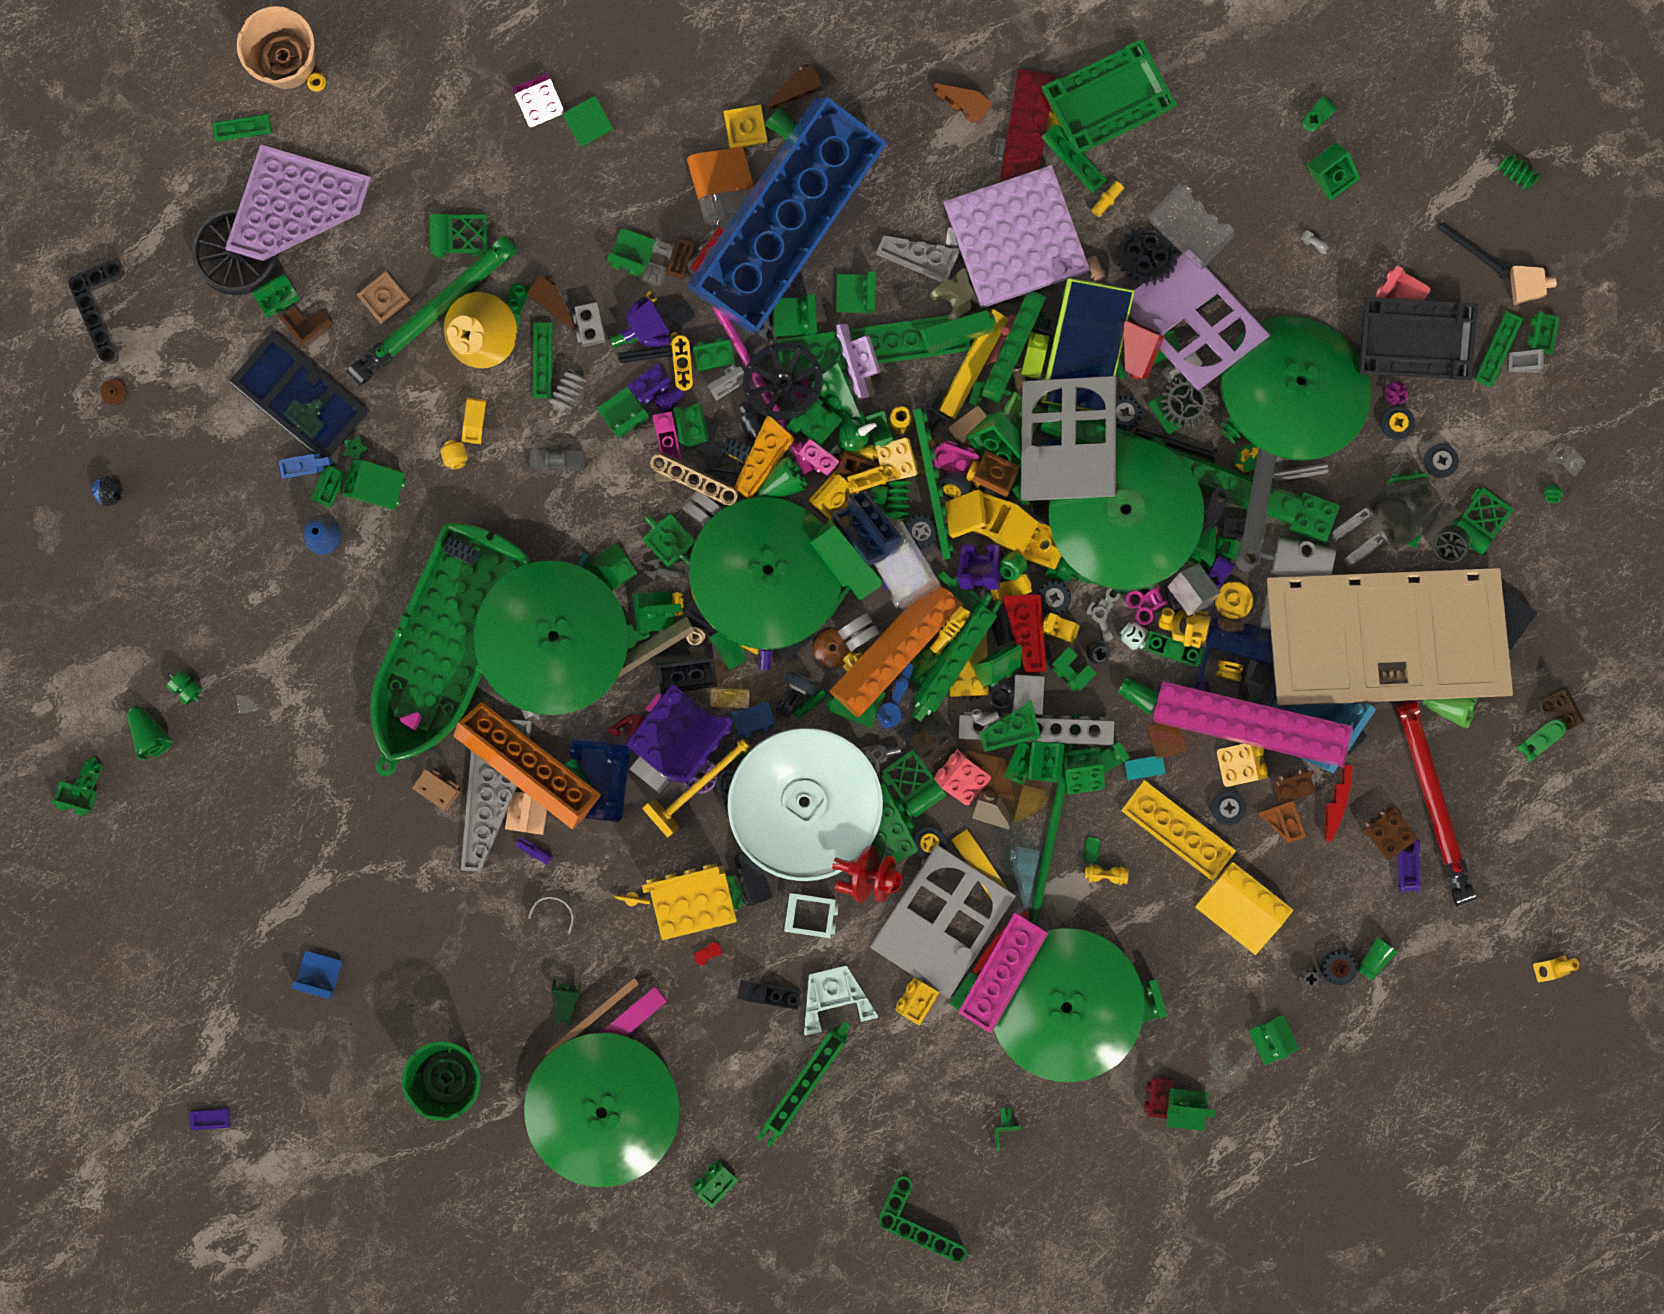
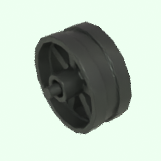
(1451, 544)

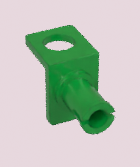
(1007, 1125)

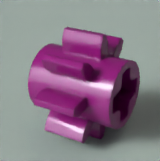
(1396, 392)

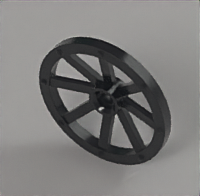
(783, 377)

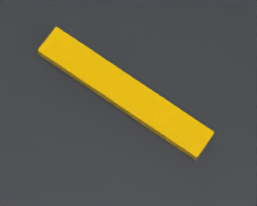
(971, 368)

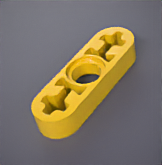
(678, 377)

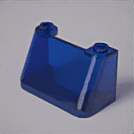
(606, 770)

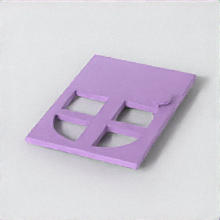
(1177, 299)

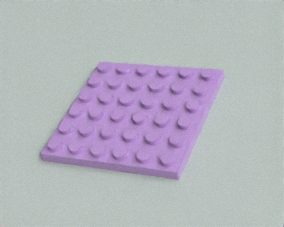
(1016, 236)

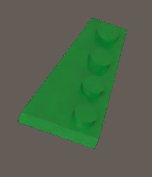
(839, 397)

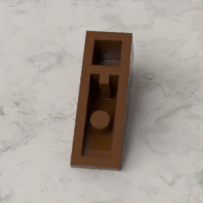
(800, 84)
(548, 297)
(851, 465)

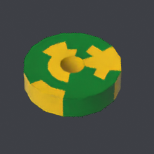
(1246, 458)

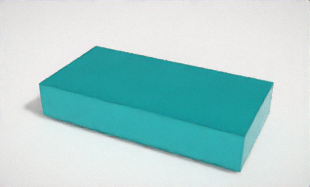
(1144, 767)

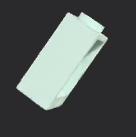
(791, 912)

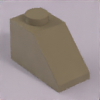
(992, 810)

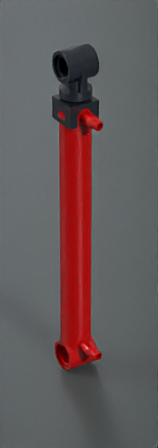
(1454, 864)

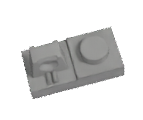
(1172, 373)
(727, 383)

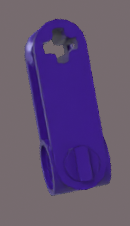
(1409, 869)

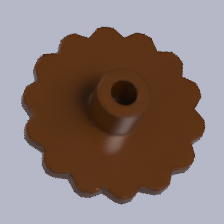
(113, 392)

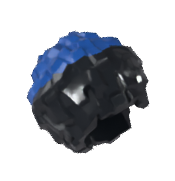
(107, 491)

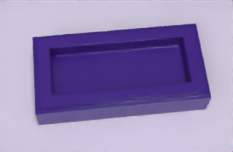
(210, 1119)

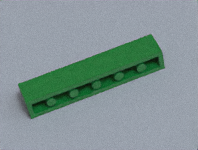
(1013, 346)

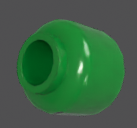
(1013, 565)

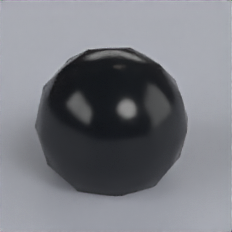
(1098, 651)

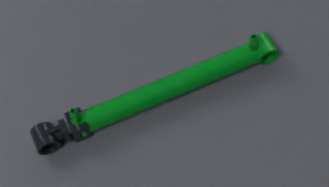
(384, 352)

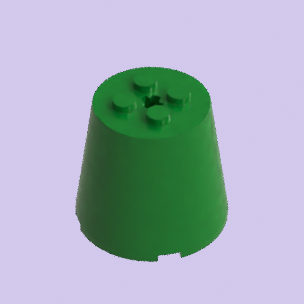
(429, 1091)

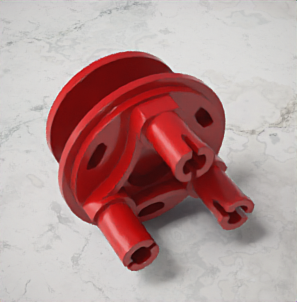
(865, 874)

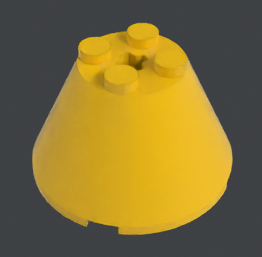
(480, 330)

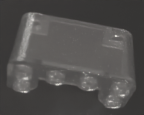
(1190, 226)

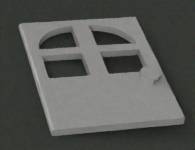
(1069, 468)
(924, 946)

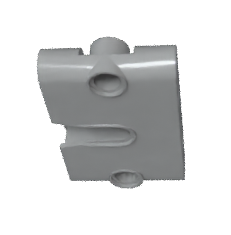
(1291, 562)

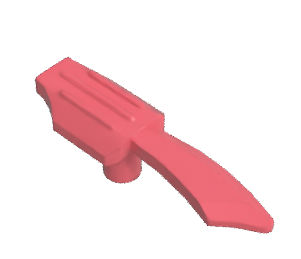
(1005, 331)

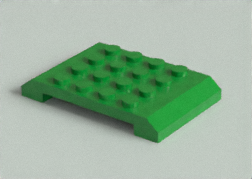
(1109, 97)

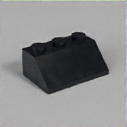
(686, 668)

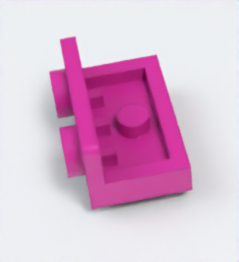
(819, 458)

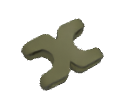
(958, 293)

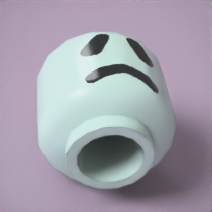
(1134, 635)

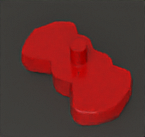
(711, 950)

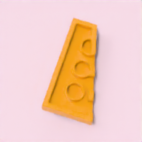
(763, 457)

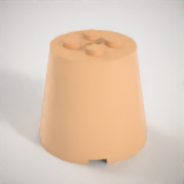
(269, 37)

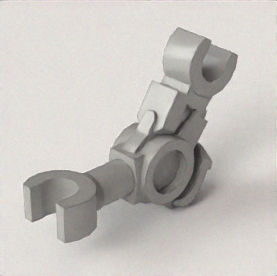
(1101, 612)

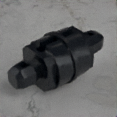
(751, 421)

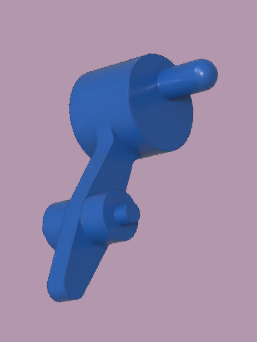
(891, 713)

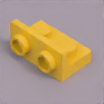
(916, 1001)

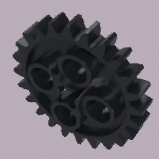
(1131, 263)

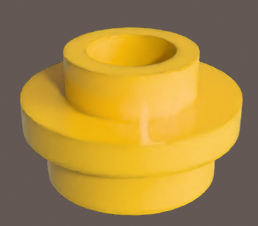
(316, 76)

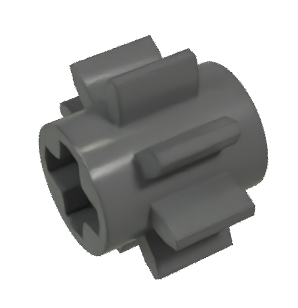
(1307, 974)

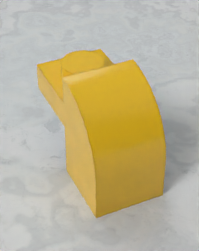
(1060, 628)

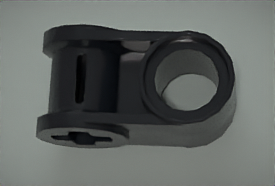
(1049, 327)

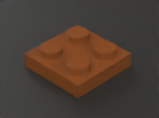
(996, 473)

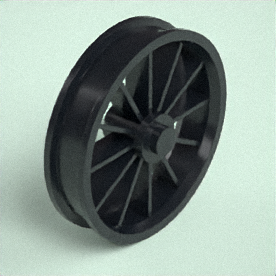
(234, 258)

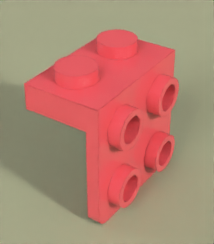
(1402, 286)
(962, 778)

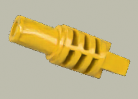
(950, 630)

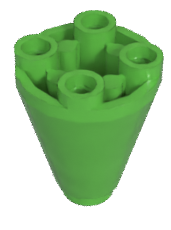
(1455, 709)

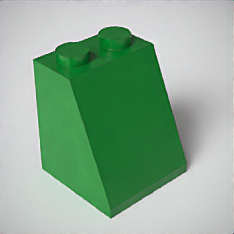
(373, 484)

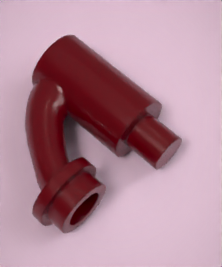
(634, 721)

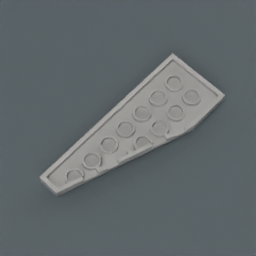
(486, 806)

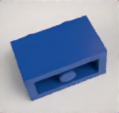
(753, 719)

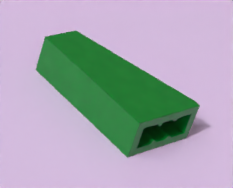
(957, 331)

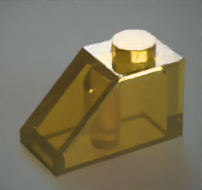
(1029, 802)

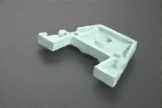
(834, 989)

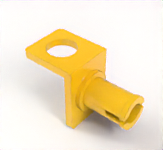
(1556, 968)

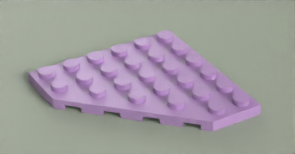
(291, 202)

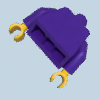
(647, 324)

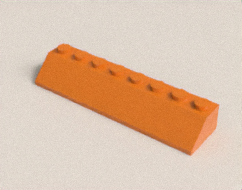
(894, 650)
(526, 765)

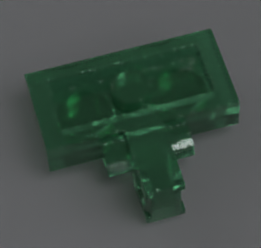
(306, 416)

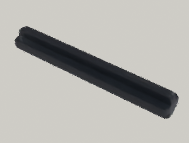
(651, 353)

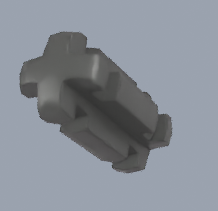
(999, 149)

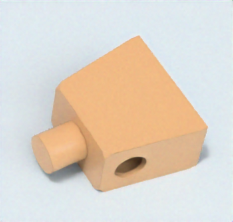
(1529, 283)

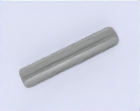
(1300, 472)

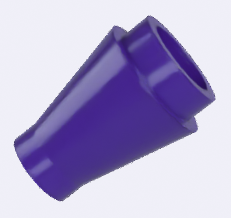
(667, 400)

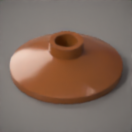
(822, 651)

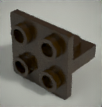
(1561, 706)

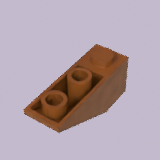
(968, 101)

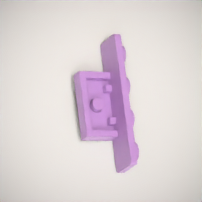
(859, 357)

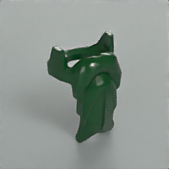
(566, 997)

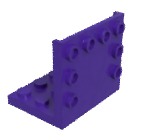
(678, 736)

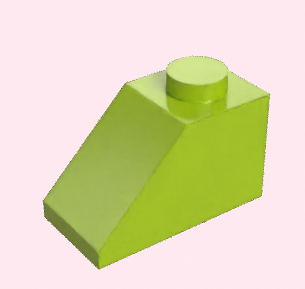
(1035, 355)

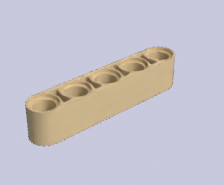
(687, 470)

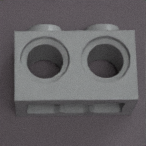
(593, 323)

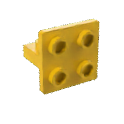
(897, 459)

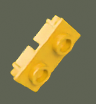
(867, 479)

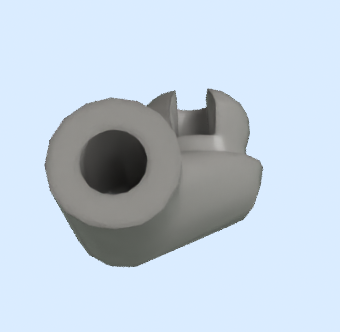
(983, 719)

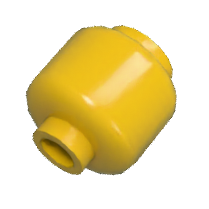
(454, 454)

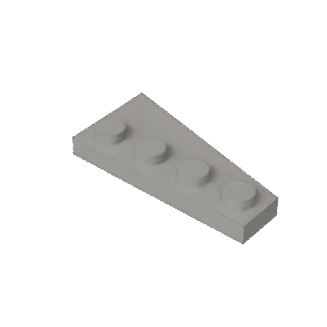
(918, 256)

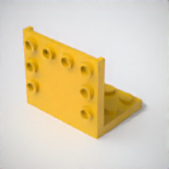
(691, 901)

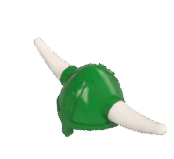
(852, 436)

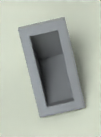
(1526, 361)

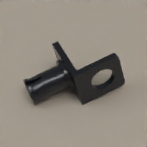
(936, 415)

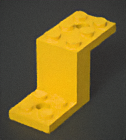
(1018, 532)

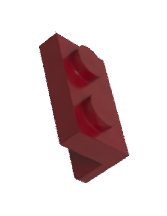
(1158, 1097)

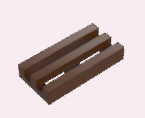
(675, 274)

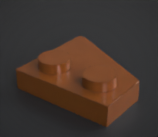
(1285, 821)

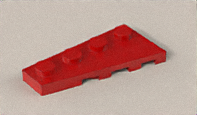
(1027, 626)

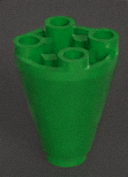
(783, 480)

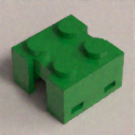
(815, 423)
(1062, 669)

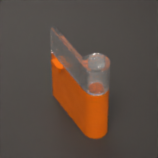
(720, 182)

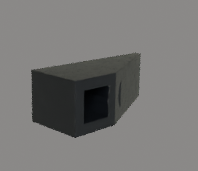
(769, 994)

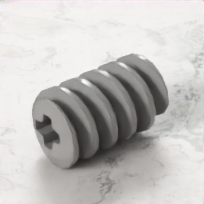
(568, 390)

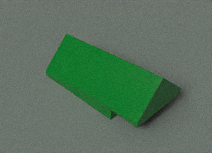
(845, 561)

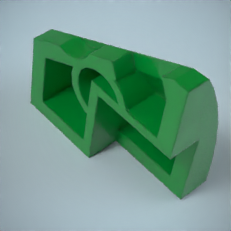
(731, 652)

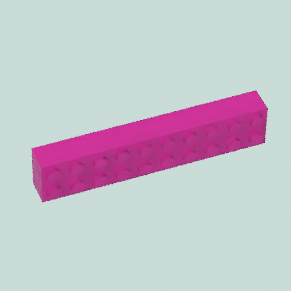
(1253, 724)

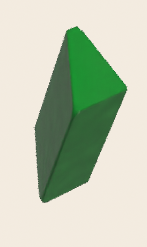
(327, 486)

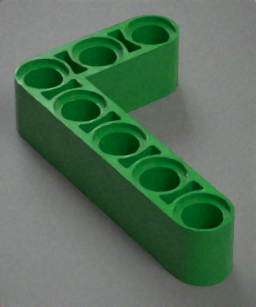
(915, 1228)

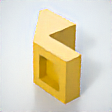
(473, 420)

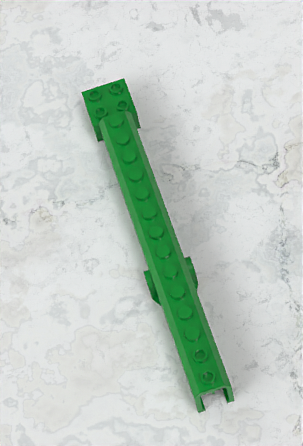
(1303, 513)

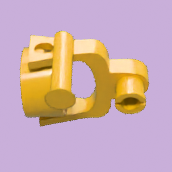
(1196, 626)

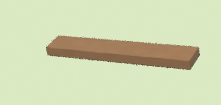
(595, 1014)

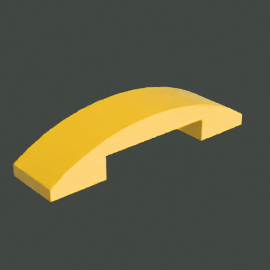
(975, 857)

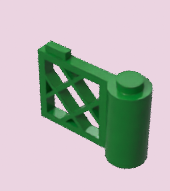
(442, 236)
(1479, 537)
(921, 798)

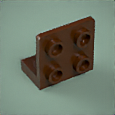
(1294, 787)

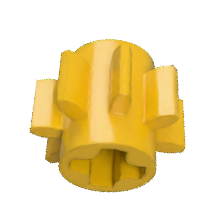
(851, 659)

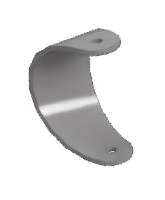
(562, 897)

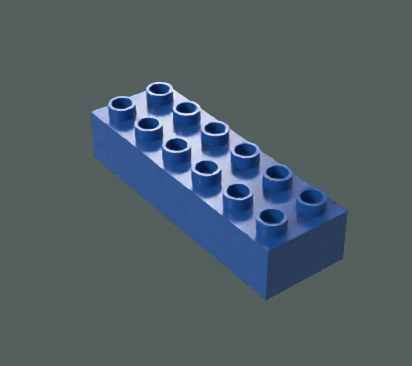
(786, 214)

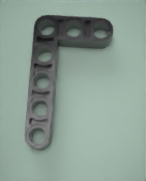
(93, 308)

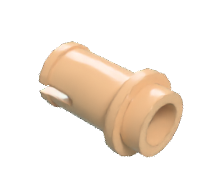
(1095, 268)

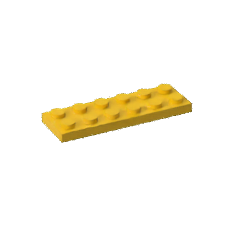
(1178, 830)

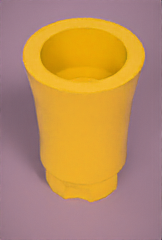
(898, 426)

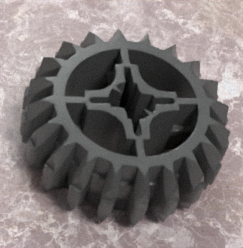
(1177, 399)

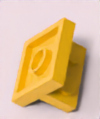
(831, 495)

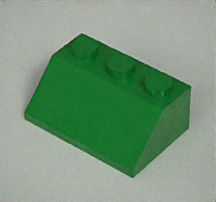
(998, 437)

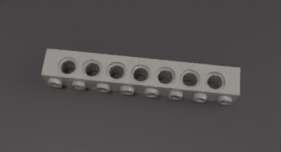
(1105, 737)

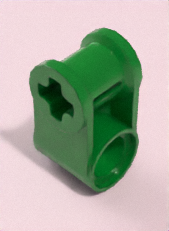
(1320, 112)

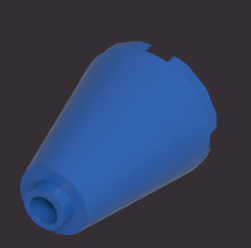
(327, 538)

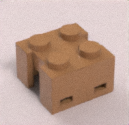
(437, 789)

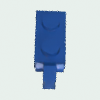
(303, 465)

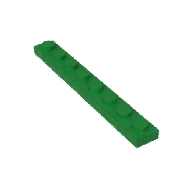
(932, 474)

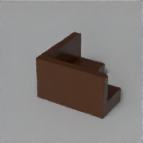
(306, 330)

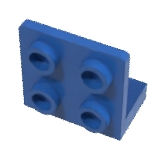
(318, 975)

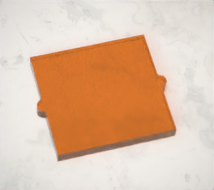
(1166, 740)

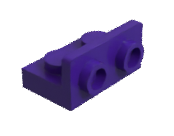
(649, 384)

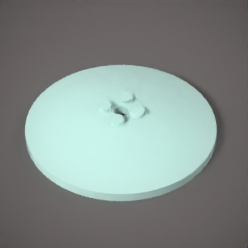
(800, 839)

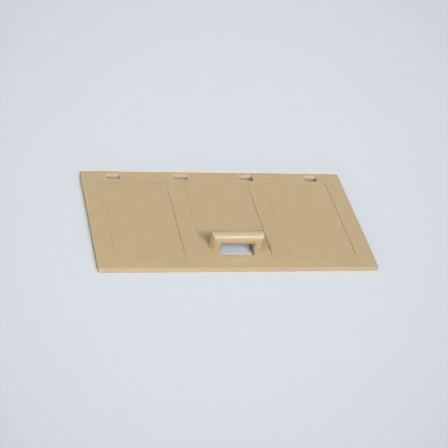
(1336, 634)

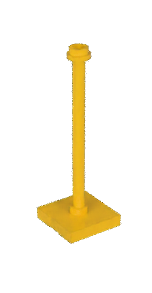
(662, 816)

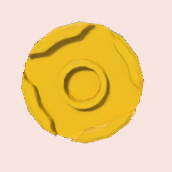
(1234, 600)

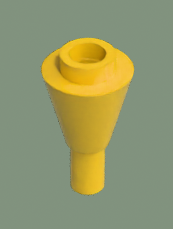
(867, 453)

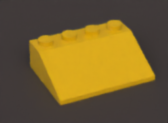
(1244, 908)

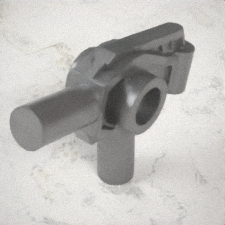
(879, 754)

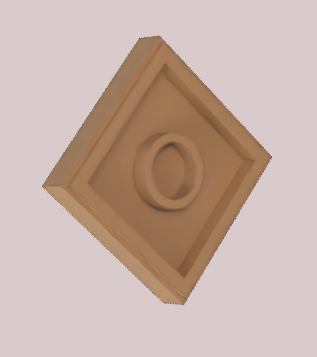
(383, 297)

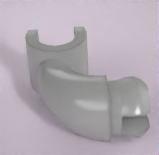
(1321, 245)

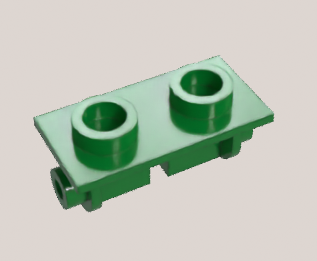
(90, 774)

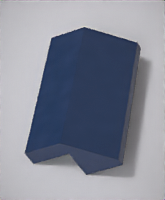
(867, 528)

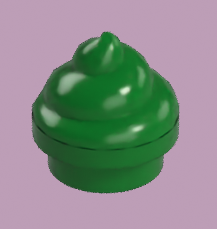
(1553, 493)

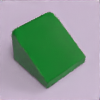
(1227, 548)

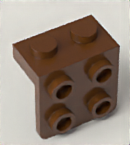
(1389, 833)

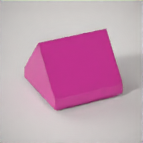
(412, 720)

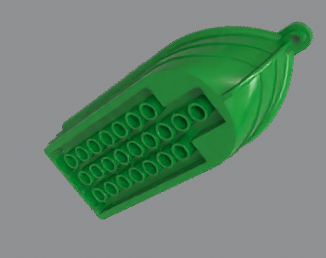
(432, 651)

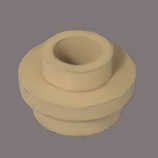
(696, 640)

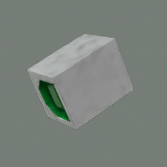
(1194, 589)
(1027, 689)

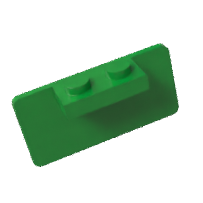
(894, 829)

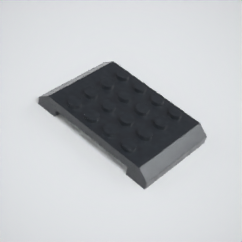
(1417, 338)

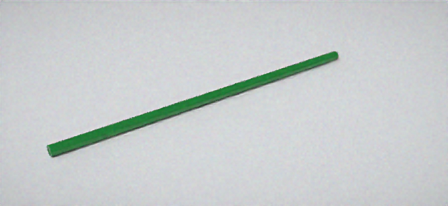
(1051, 835)

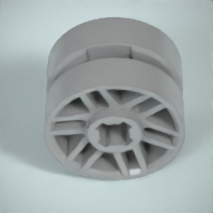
(702, 509)
(859, 632)

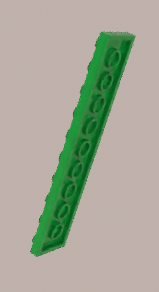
(890, 343)

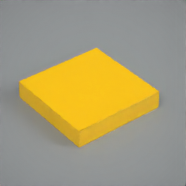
(745, 126)
(965, 513)

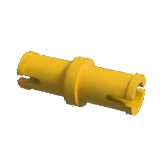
(1107, 198)

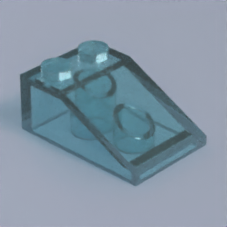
(1024, 869)

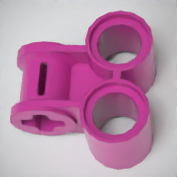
(1146, 603)

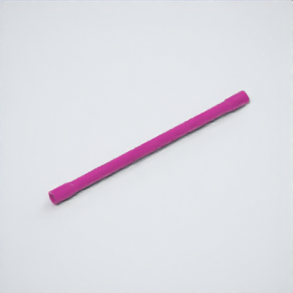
(806, 467)

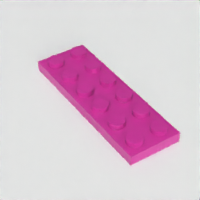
(1003, 972)

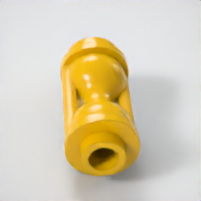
(1116, 875)

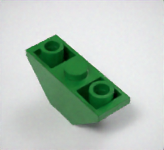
(1173, 650)

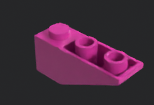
(667, 436)

